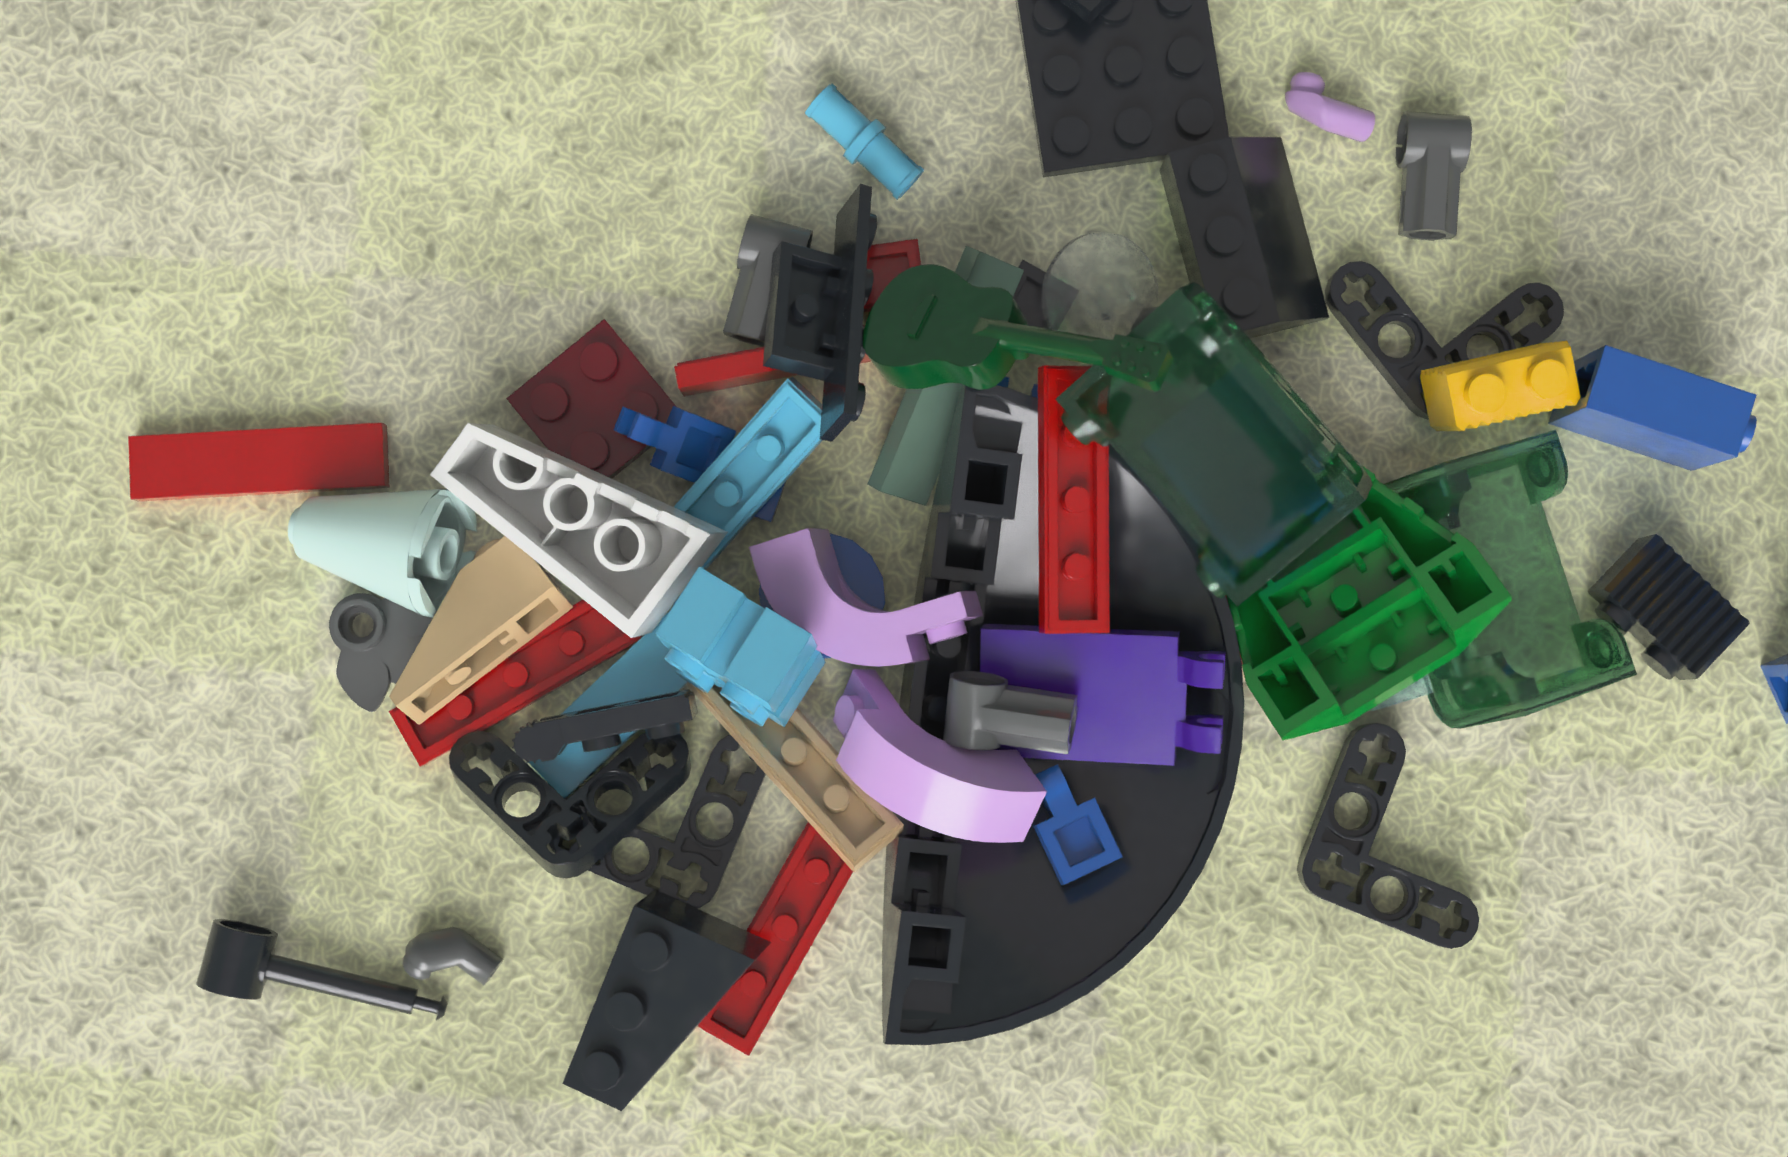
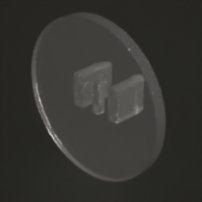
(1098, 286)

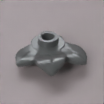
(374, 661)

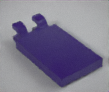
(1126, 688)

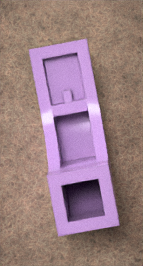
(808, 589)
(926, 779)

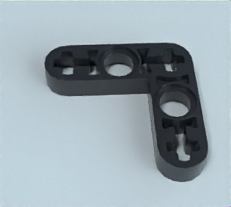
(1425, 352)
(563, 817)
(690, 843)
(1355, 844)

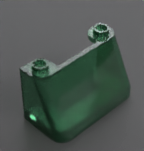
(1222, 445)
(1537, 645)

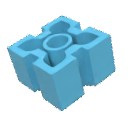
(739, 646)

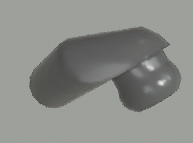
(447, 949)

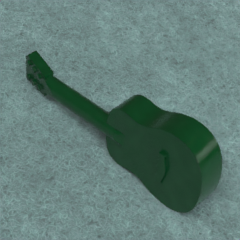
(944, 330)

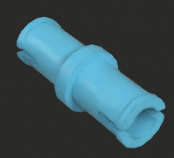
(864, 141)

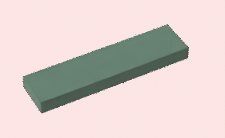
(922, 424)

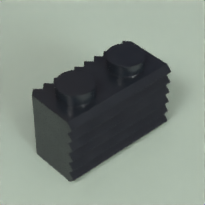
(1667, 609)

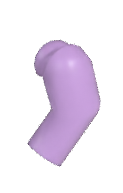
(1331, 115)

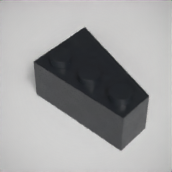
(656, 992)

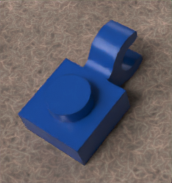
(682, 444)
(1075, 834)

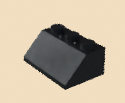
(1244, 232)

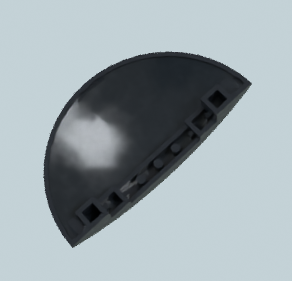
(985, 928)

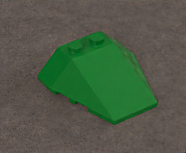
(1363, 614)

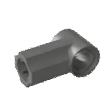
(1431, 163)
(750, 300)
(989, 713)

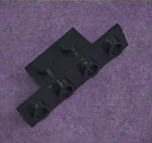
(819, 311)

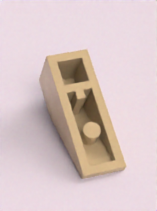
(483, 619)

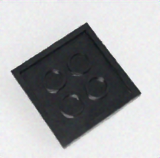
(1123, 84)

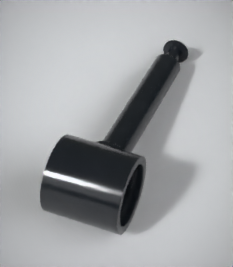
(243, 958)

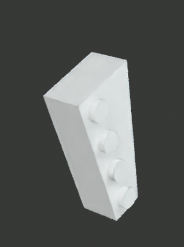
(589, 531)

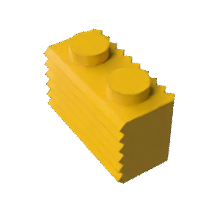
(1500, 386)

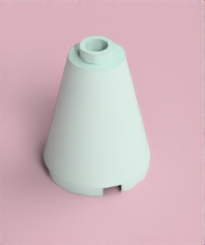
(388, 542)

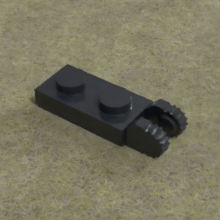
(602, 725)

